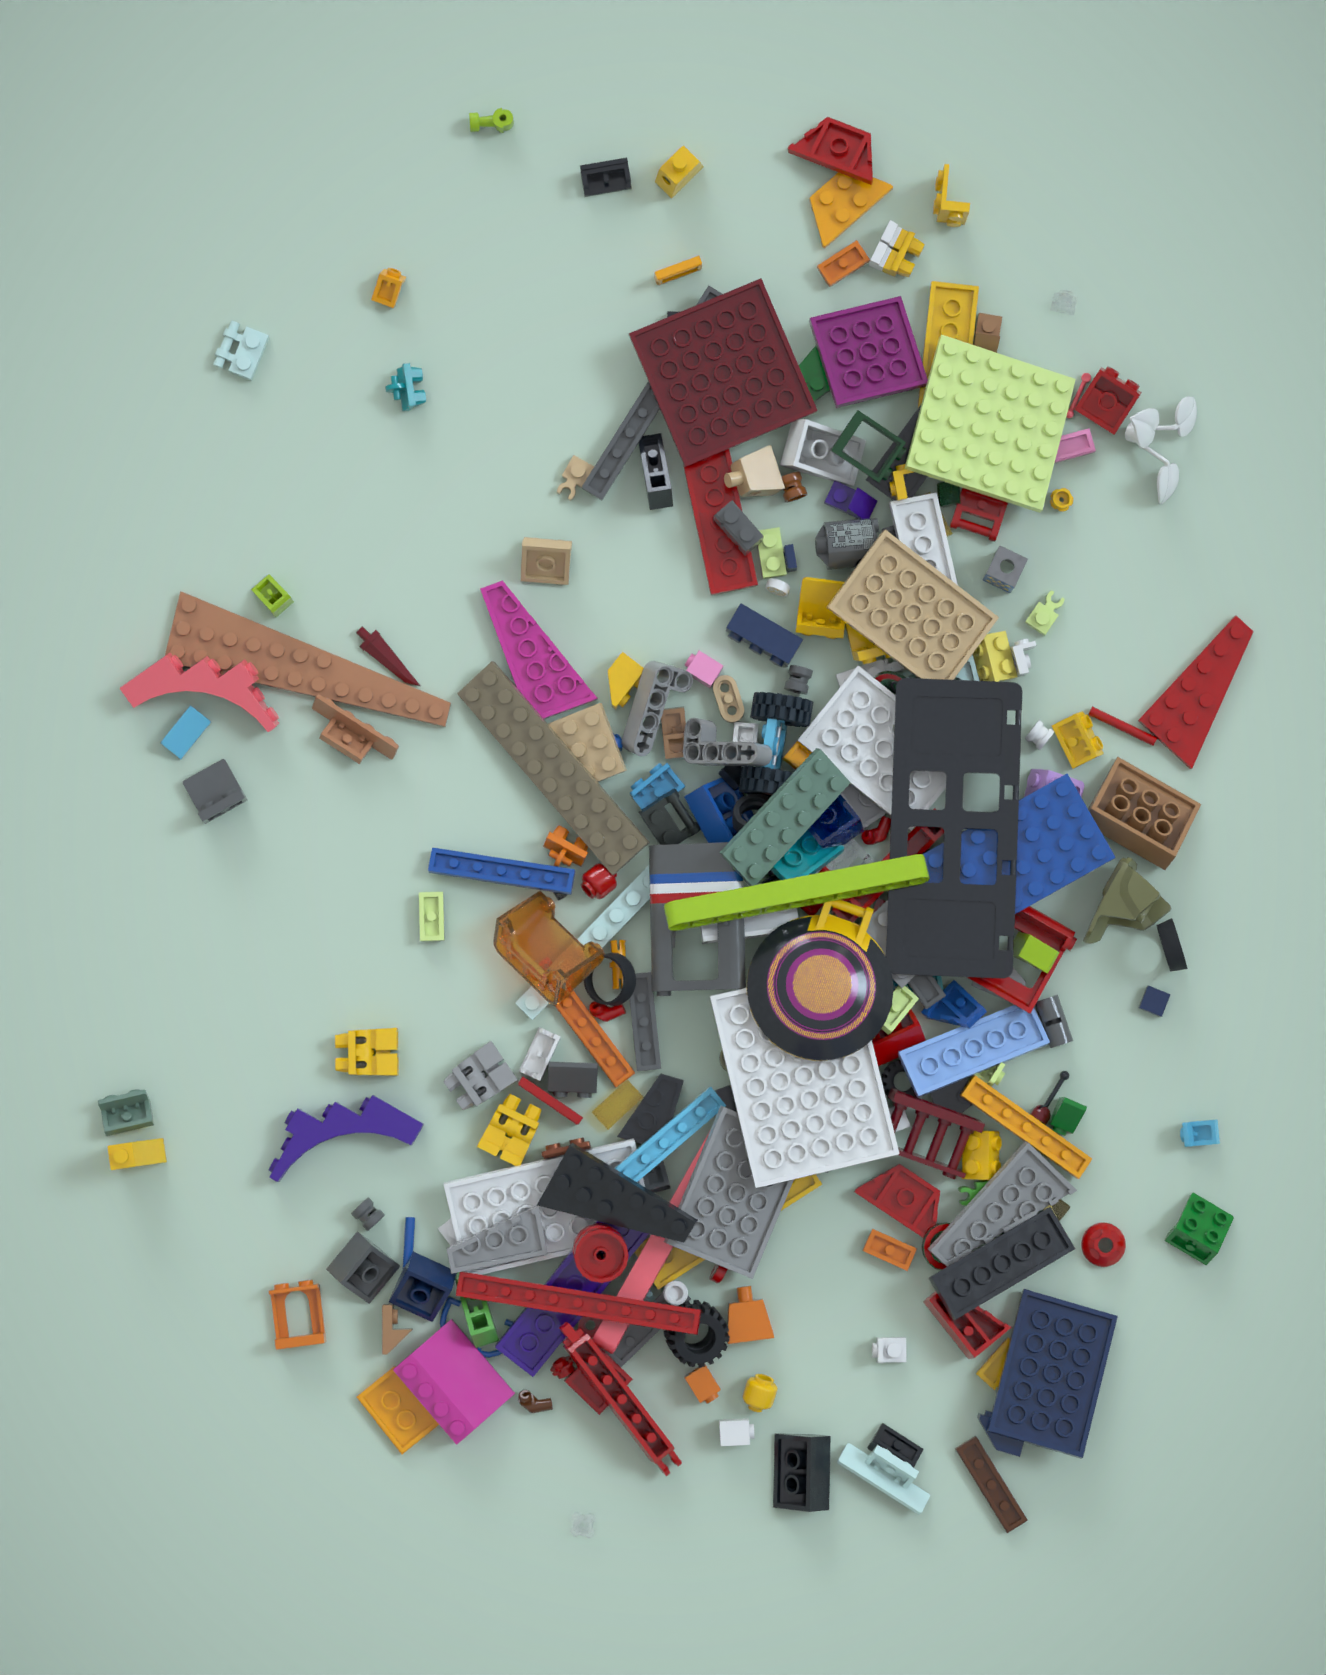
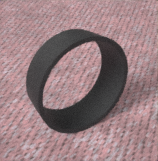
(1171, 945)
(629, 981)

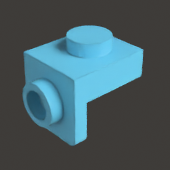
(1200, 1133)

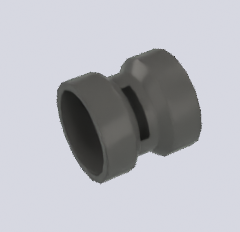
(798, 679)
(363, 1210)

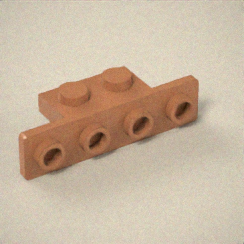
(350, 734)

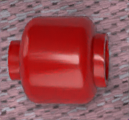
(598, 882)

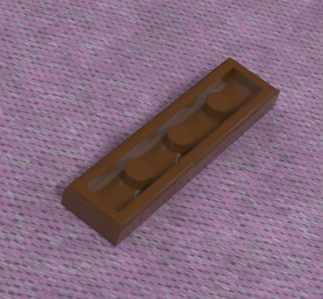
(991, 1484)

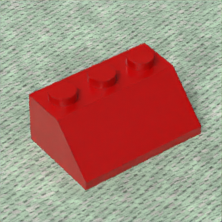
(905, 1035)

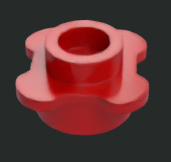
(562, 1367)

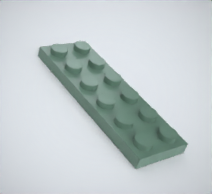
(785, 817)

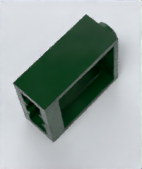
(885, 470)

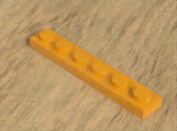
(1026, 1126)

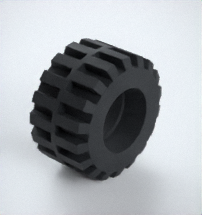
(707, 1348)

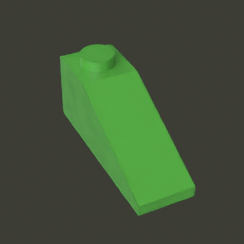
(479, 1320)

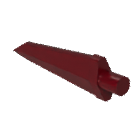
(380, 650)

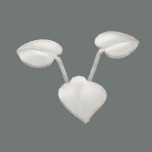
(1142, 432)

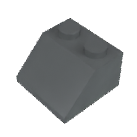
(572, 1077)
(363, 1267)

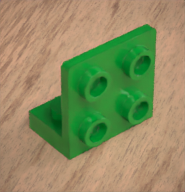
(1200, 1229)

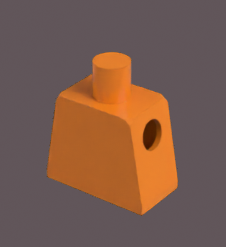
(748, 1318)

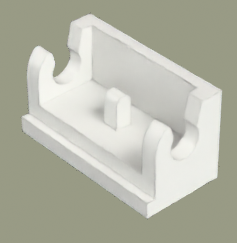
(539, 1054)

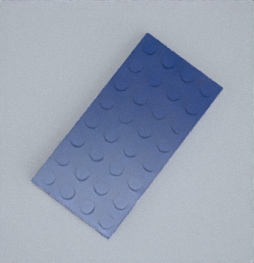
(1054, 846)

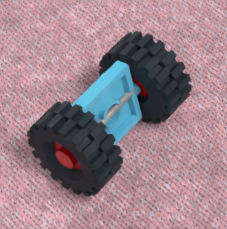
(778, 713)

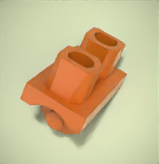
(564, 851)

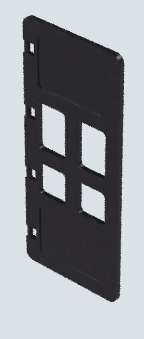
(954, 731)

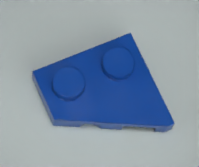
(956, 1007)

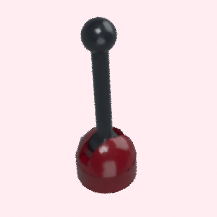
(1042, 1112)

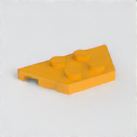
(842, 203)

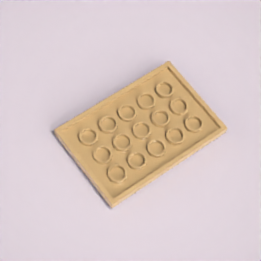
(912, 610)

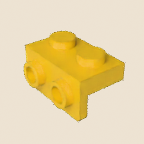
(981, 1155)

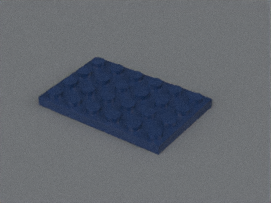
(1052, 1373)

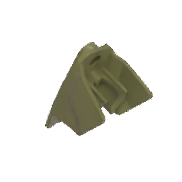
(1126, 902)

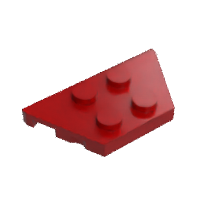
(838, 149)
(903, 1198)

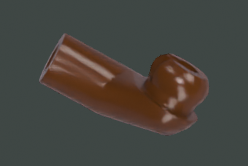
(532, 1404)

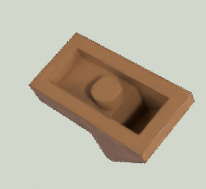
(988, 331)
(391, 1336)

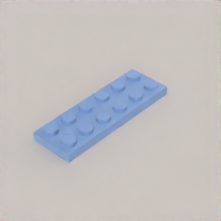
(972, 1050)

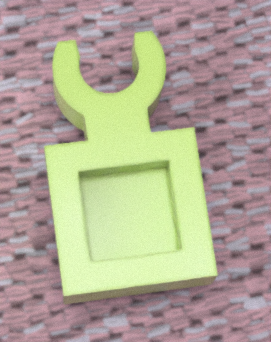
(1043, 615)

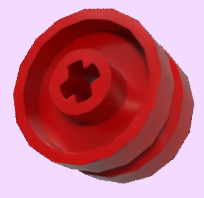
(600, 1267)

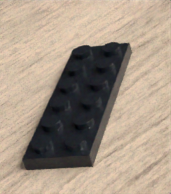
(1001, 1263)

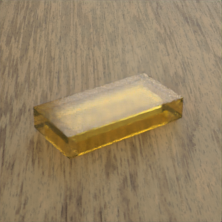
(617, 1104)

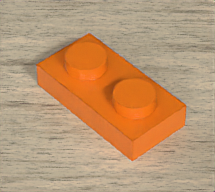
(843, 263)
(889, 1249)

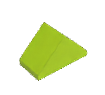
(272, 595)
(1034, 952)

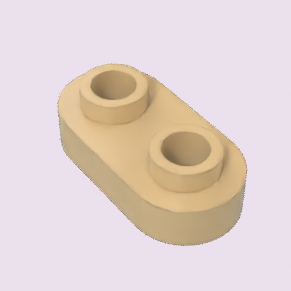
(728, 699)

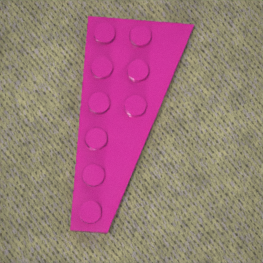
(532, 657)

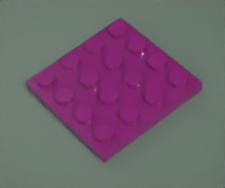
(868, 352)

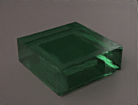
(948, 494)

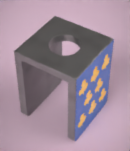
(1003, 580)

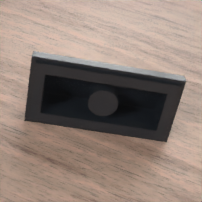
(896, 1444)

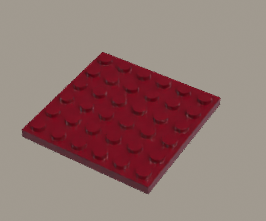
(723, 372)

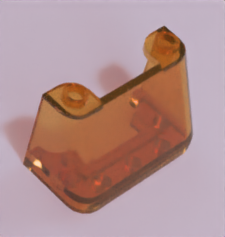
(544, 949)

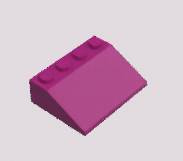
(454, 1381)

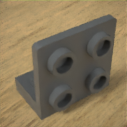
(214, 791)

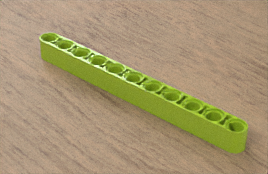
(796, 892)

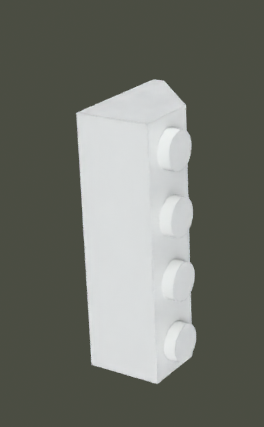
(754, 926)

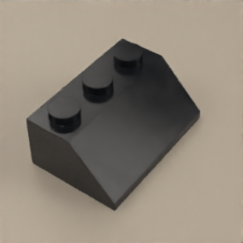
(801, 1472)

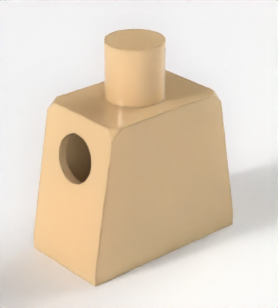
(756, 474)

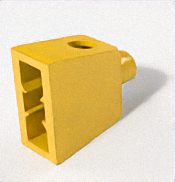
(678, 170)

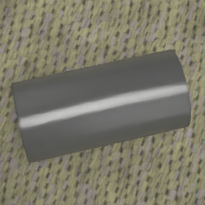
(1054, 1021)

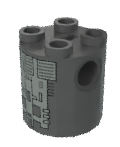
(845, 542)

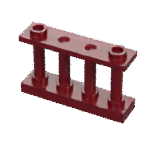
(945, 1118)

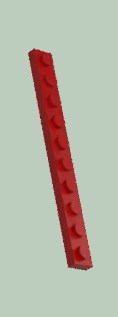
(578, 1303)

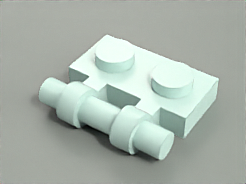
(248, 352)

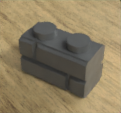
(738, 527)

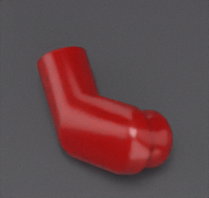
(877, 834)
(605, 1012)

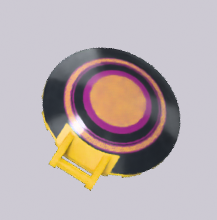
(821, 985)

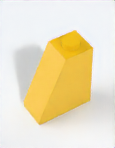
(136, 1154)

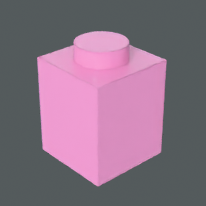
(703, 668)

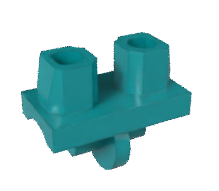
(403, 387)

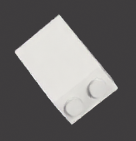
(810, 453)

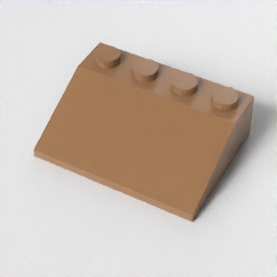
(1142, 813)

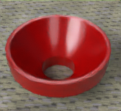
(1090, 1244)

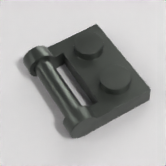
(662, 824)

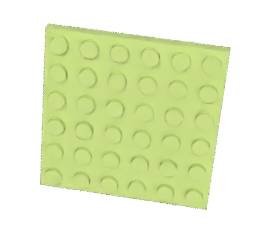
(990, 423)

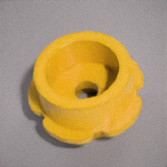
(1061, 493)

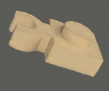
(575, 474)

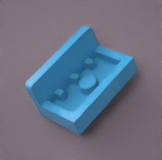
(658, 784)

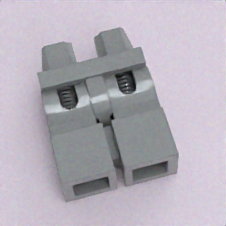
(476, 1082)

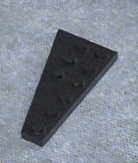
(602, 1193)

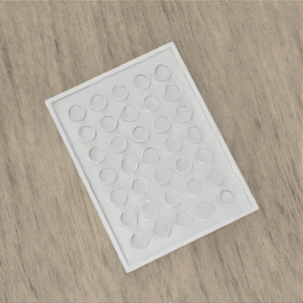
(798, 1111)

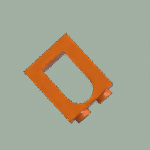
(278, 1298)

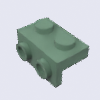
(126, 1112)

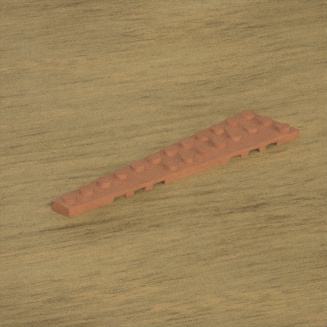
(290, 664)

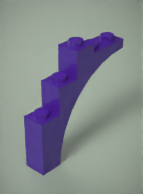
(308, 1131)

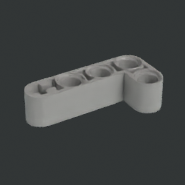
(640, 735)
(702, 749)

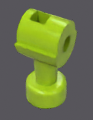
(501, 120)

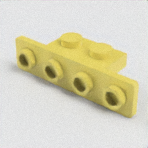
(994, 658)

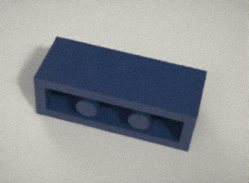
(763, 635)

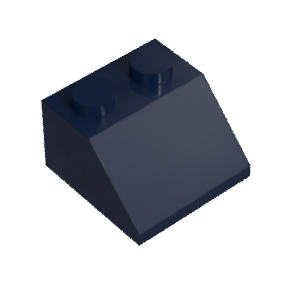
(423, 1286)

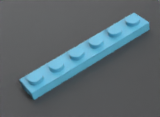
(671, 1135)

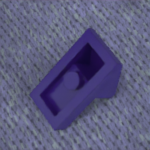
(850, 501)

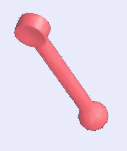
(1086, 377)

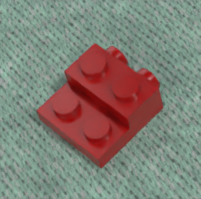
(1108, 399)

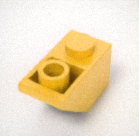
(622, 677)

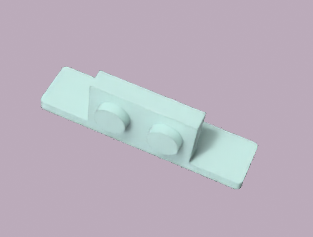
(886, 1474)

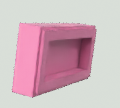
(1075, 445)

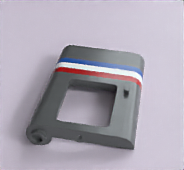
(683, 873)

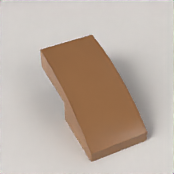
(673, 729)

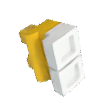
(892, 250)

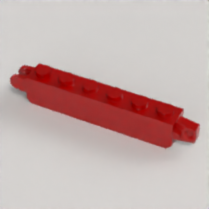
(618, 1397)

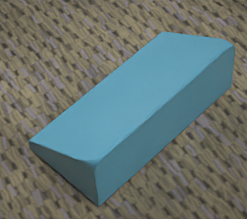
(185, 732)

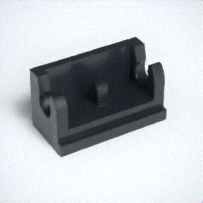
(605, 177)

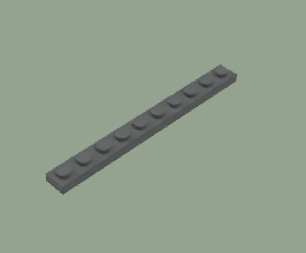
(628, 434)

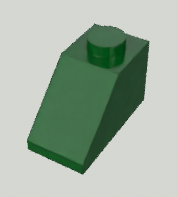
(1066, 1116)

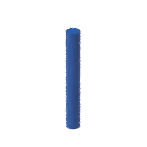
(408, 1238)

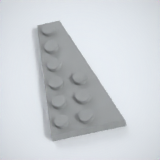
(1007, 1200)

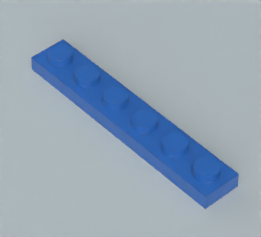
(501, 871)

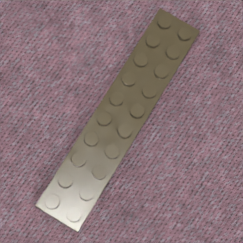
(553, 768)

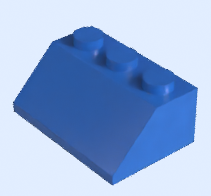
(713, 810)

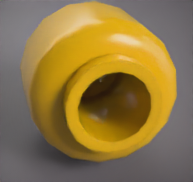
(760, 1392)

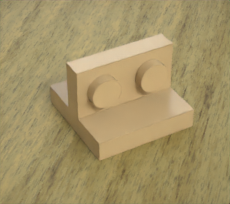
(546, 560)

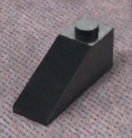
(655, 472)

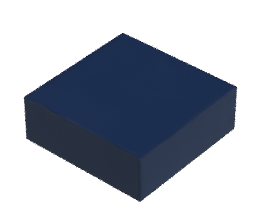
(790, 559)
(1154, 1001)

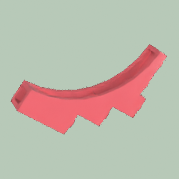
(234, 685)

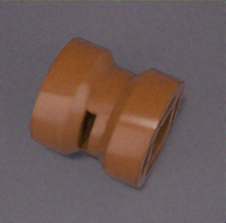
(793, 487)

